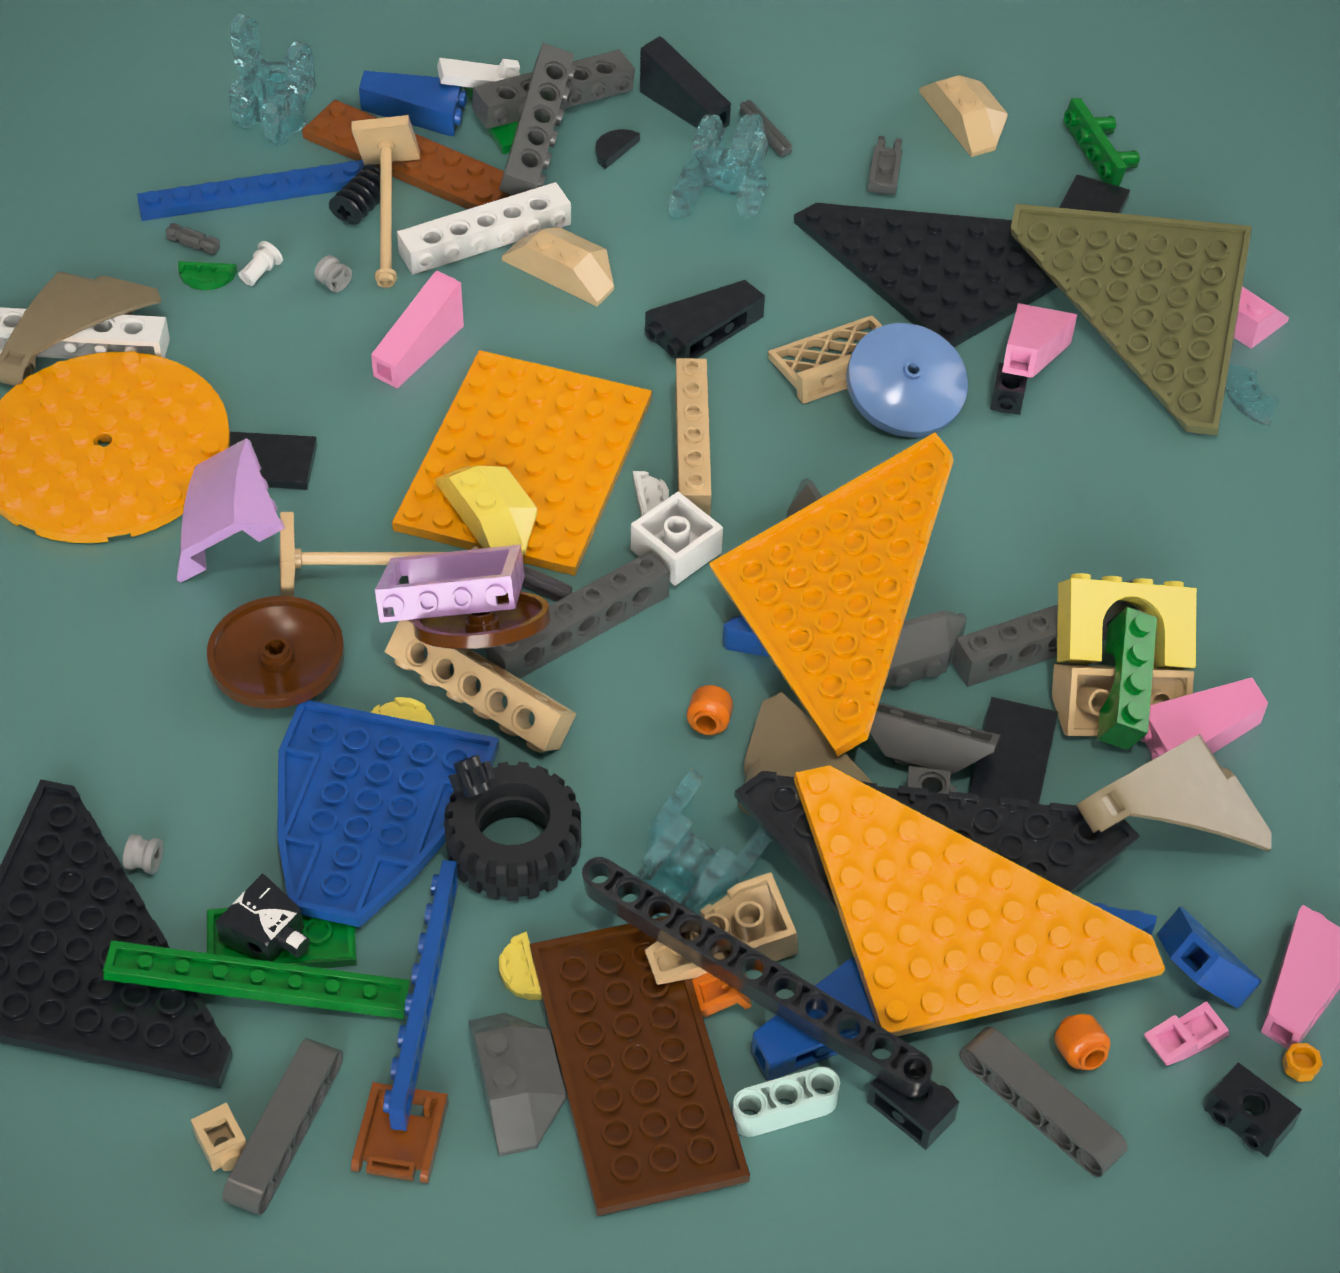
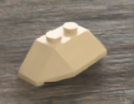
(967, 112)
(565, 263)

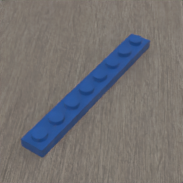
(246, 190)
(420, 1003)

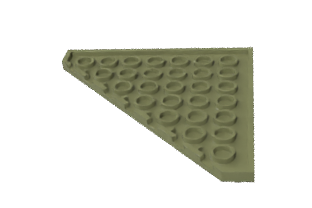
(1155, 293)

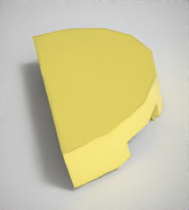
(405, 709)
(518, 969)

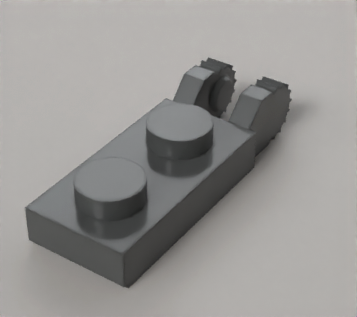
(885, 167)

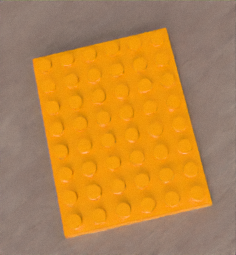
(556, 436)

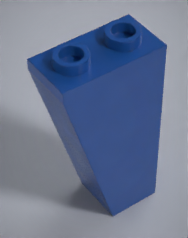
(420, 97)
(785, 1048)

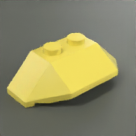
(490, 505)

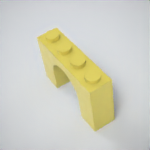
(1086, 601)

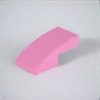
(1188, 1035)

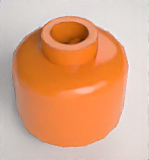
(709, 710)
(1082, 1042)

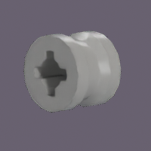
(332, 273)
(143, 854)

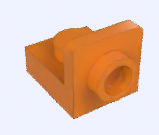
(716, 995)

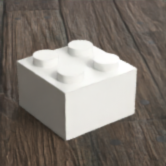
(678, 536)

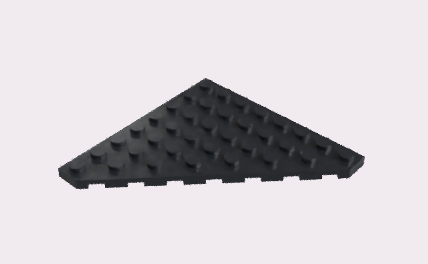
(931, 266)
(1039, 837)
(57, 919)

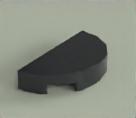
(614, 144)

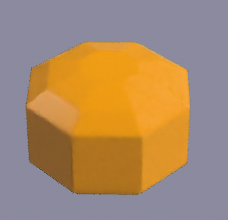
(1302, 1062)

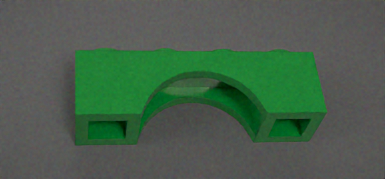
(1127, 708)

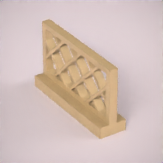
(820, 379)

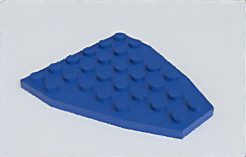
(362, 805)

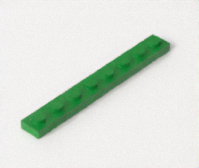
(256, 979)

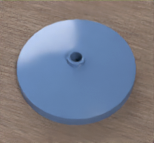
(907, 380)

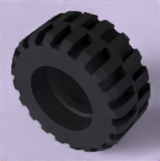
(524, 867)

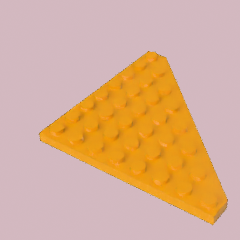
(837, 585)
(950, 924)

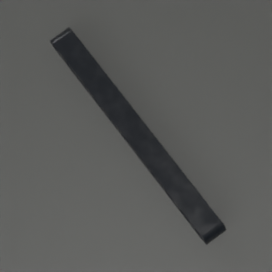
(762, 989)

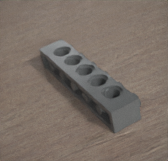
(593, 79)
(537, 120)
(587, 614)
(1015, 644)

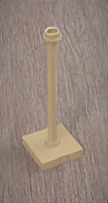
(382, 143)
(292, 558)

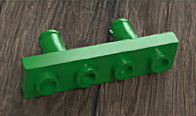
(1091, 137)

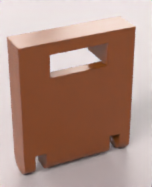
(398, 1151)

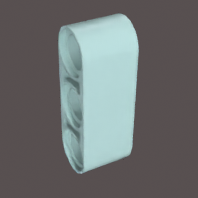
(797, 1088)

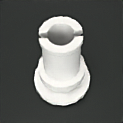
(263, 260)

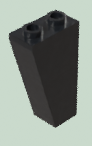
(678, 86)
(704, 320)

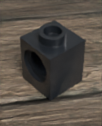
(1008, 392)

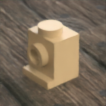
(219, 1137)

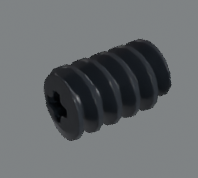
(357, 196)

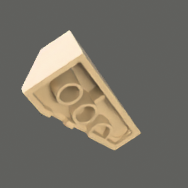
(1083, 689)
(749, 912)

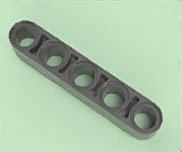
(1043, 1101)
(282, 1127)

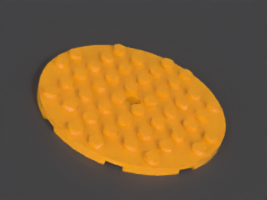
(158, 429)

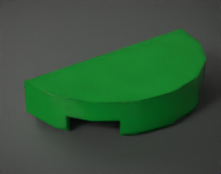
(206, 275)

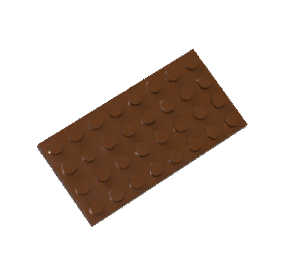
(636, 1072)

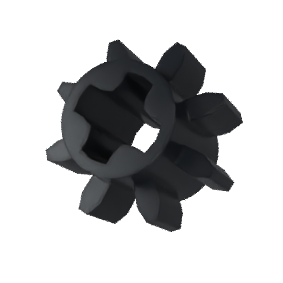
(472, 776)

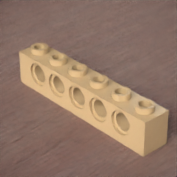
(693, 432)
(551, 717)

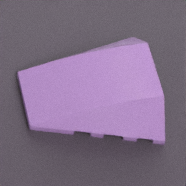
(222, 500)

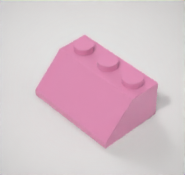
(1256, 319)

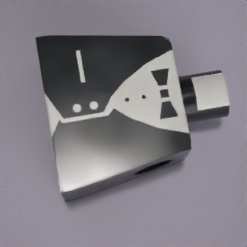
(263, 923)

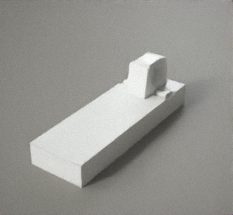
(475, 74)

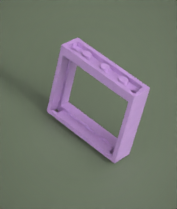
(450, 583)

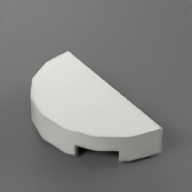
(649, 491)

